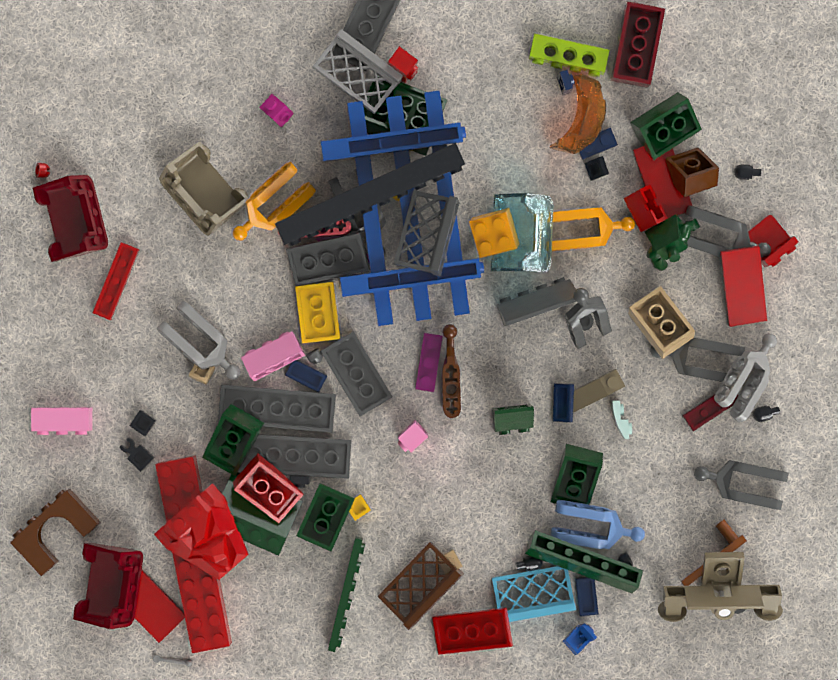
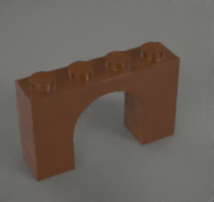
(29, 541)

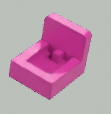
(276, 110)

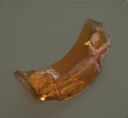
(588, 118)

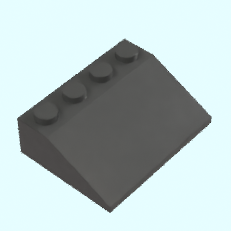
(536, 302)

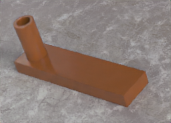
(734, 543)

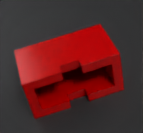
(404, 64)
(644, 208)

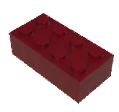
(637, 44)

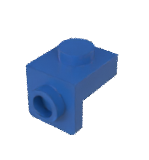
(579, 638)

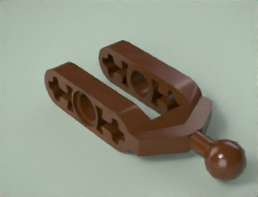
(450, 332)

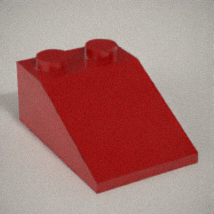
(267, 488)

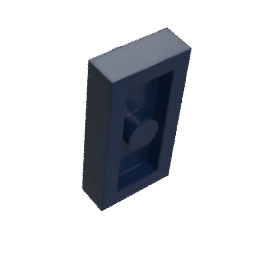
(565, 82)
(603, 142)

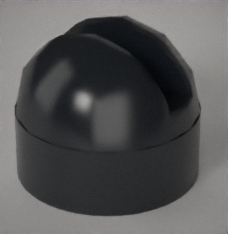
(624, 558)

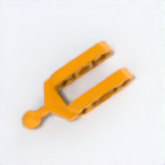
(264, 192)
(604, 224)

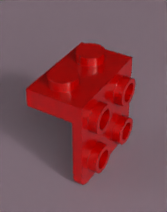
(772, 233)

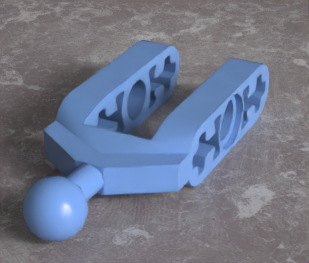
(597, 513)

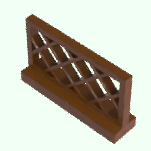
(432, 597)

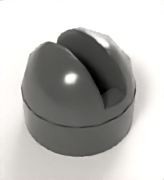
(315, 356)

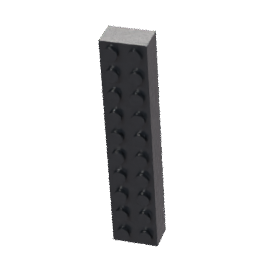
(369, 194)

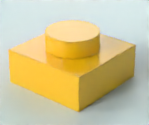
(359, 507)

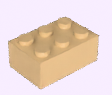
(661, 322)

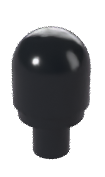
(745, 172)
(765, 413)
(529, 564)

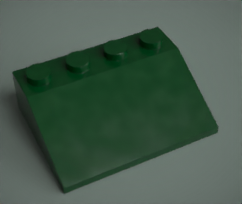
(413, 107)
(256, 525)

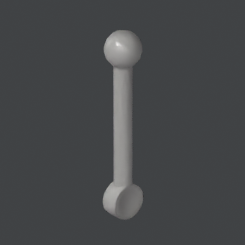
(157, 658)

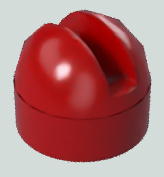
(41, 170)

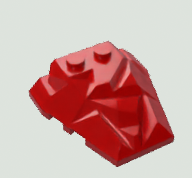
(205, 534)

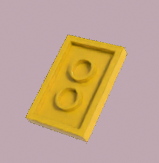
(317, 312)

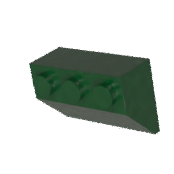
(666, 125)

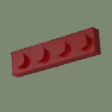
(116, 281)

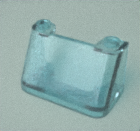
(534, 228)

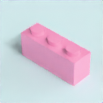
(272, 355)
(61, 420)
(412, 436)

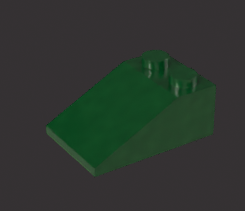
(513, 418)
(232, 439)
(577, 475)
(325, 517)

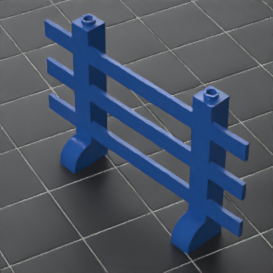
(400, 142)

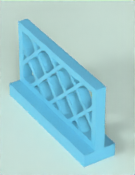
(541, 609)

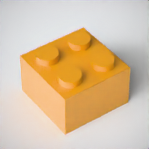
(494, 233)

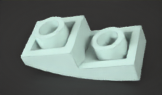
(622, 425)

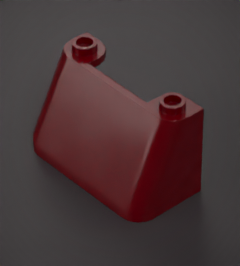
(73, 216)
(111, 586)

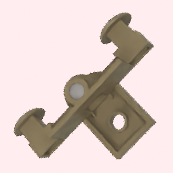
(721, 592)

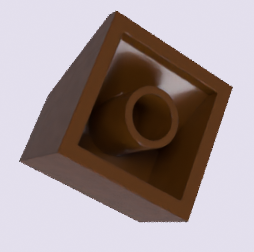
(692, 171)

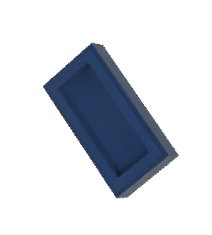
(306, 375)
(563, 402)
(586, 596)

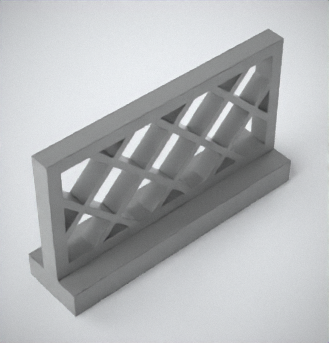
(370, 61)

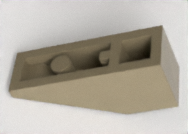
(597, 389)

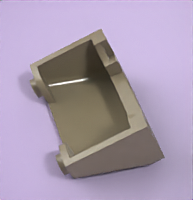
(201, 189)

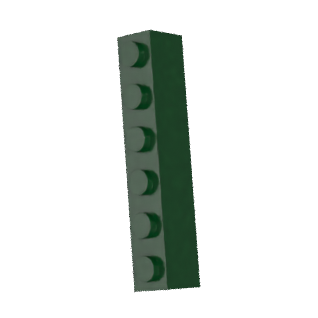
(584, 562)

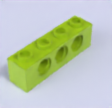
(598, 55)

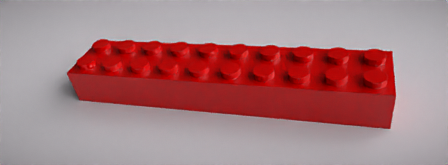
(199, 591)

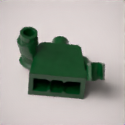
(669, 240)

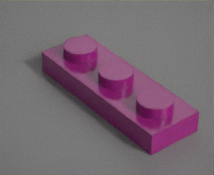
(429, 362)

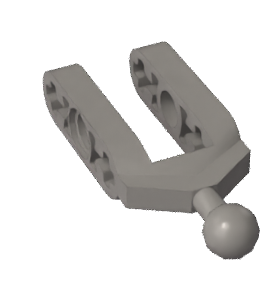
(215, 358)
(756, 383)

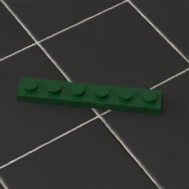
(345, 602)

